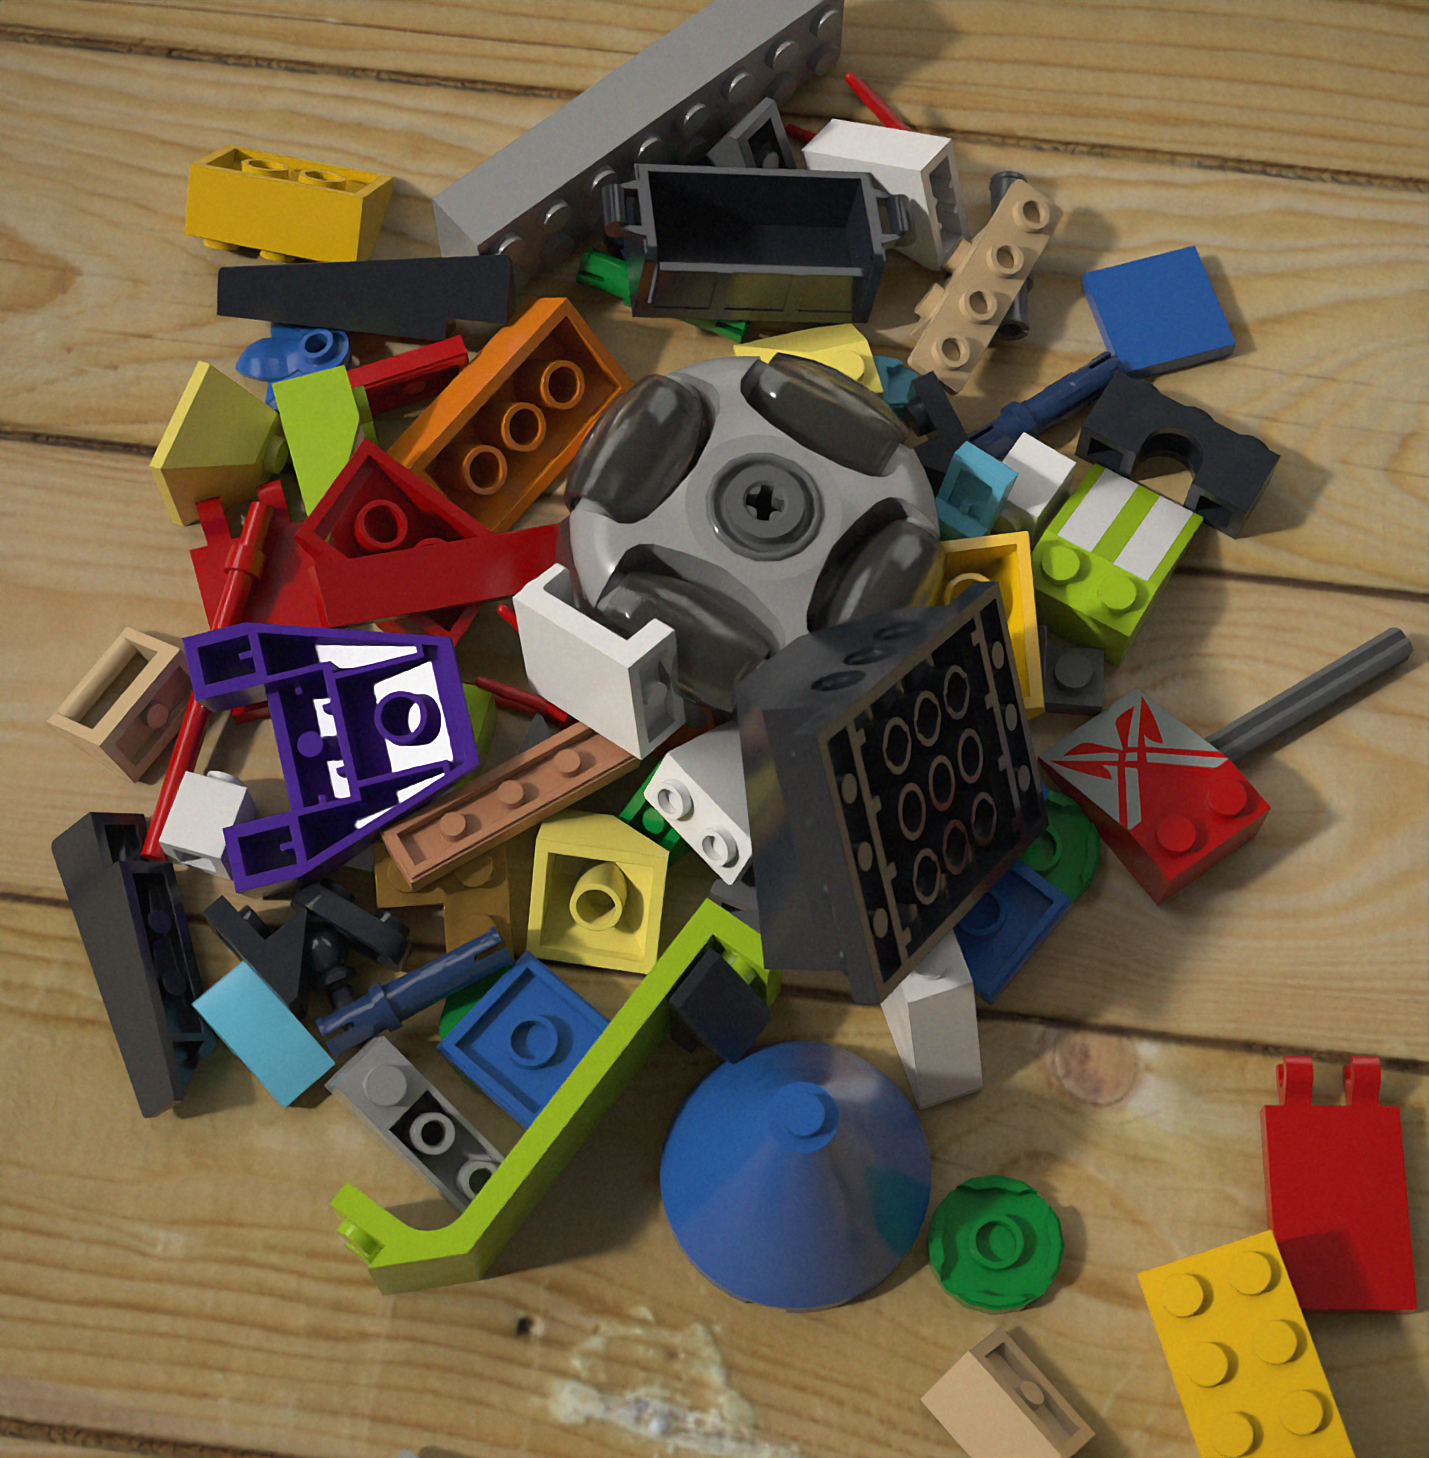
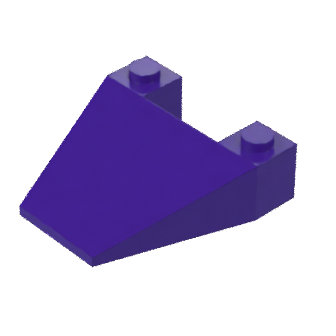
(360, 731)

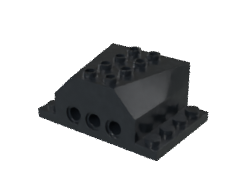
(885, 785)

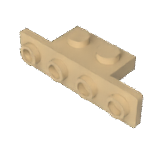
(980, 286)

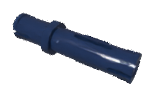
(1047, 407)
(402, 998)

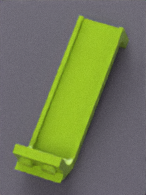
(415, 1259)

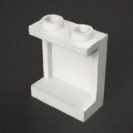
(595, 672)
(704, 799)

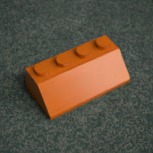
(514, 413)

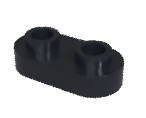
(375, 937)

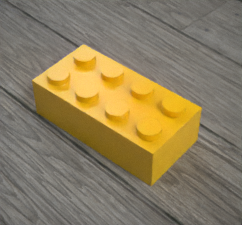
(1243, 1354)

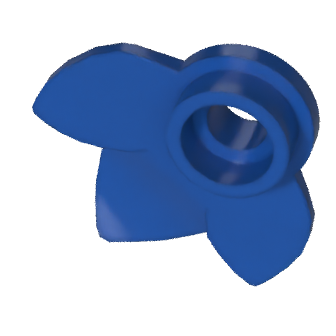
(293, 353)

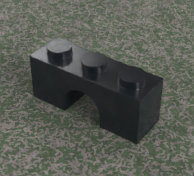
(1140, 423)

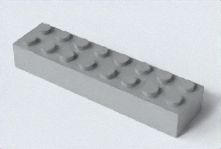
(656, 108)

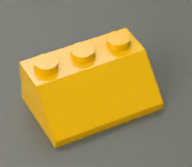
(285, 205)
(1009, 562)

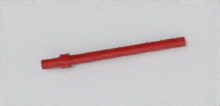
(243, 567)

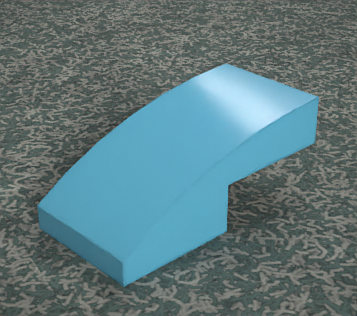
(972, 494)
(263, 1034)

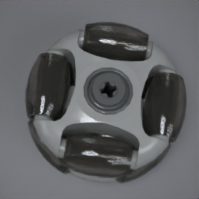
(746, 516)

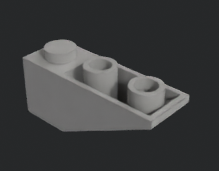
(415, 1122)

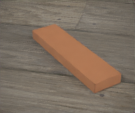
(504, 803)

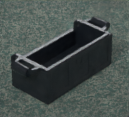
(754, 242)

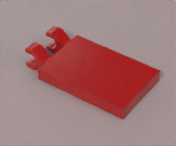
(284, 589)
(1338, 1192)

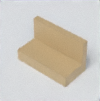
(1005, 1406)

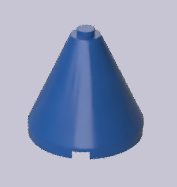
(795, 1176)

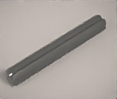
(1312, 695)

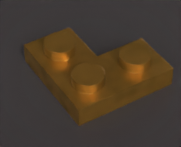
(471, 896)

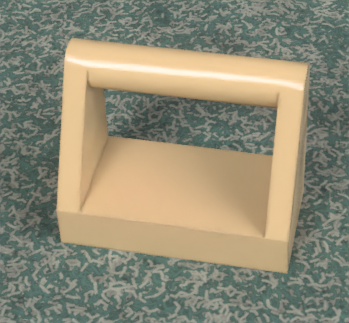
(142, 717)

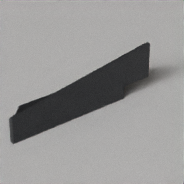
(374, 296)
(138, 953)

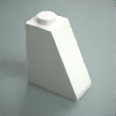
(901, 164)
(937, 1026)

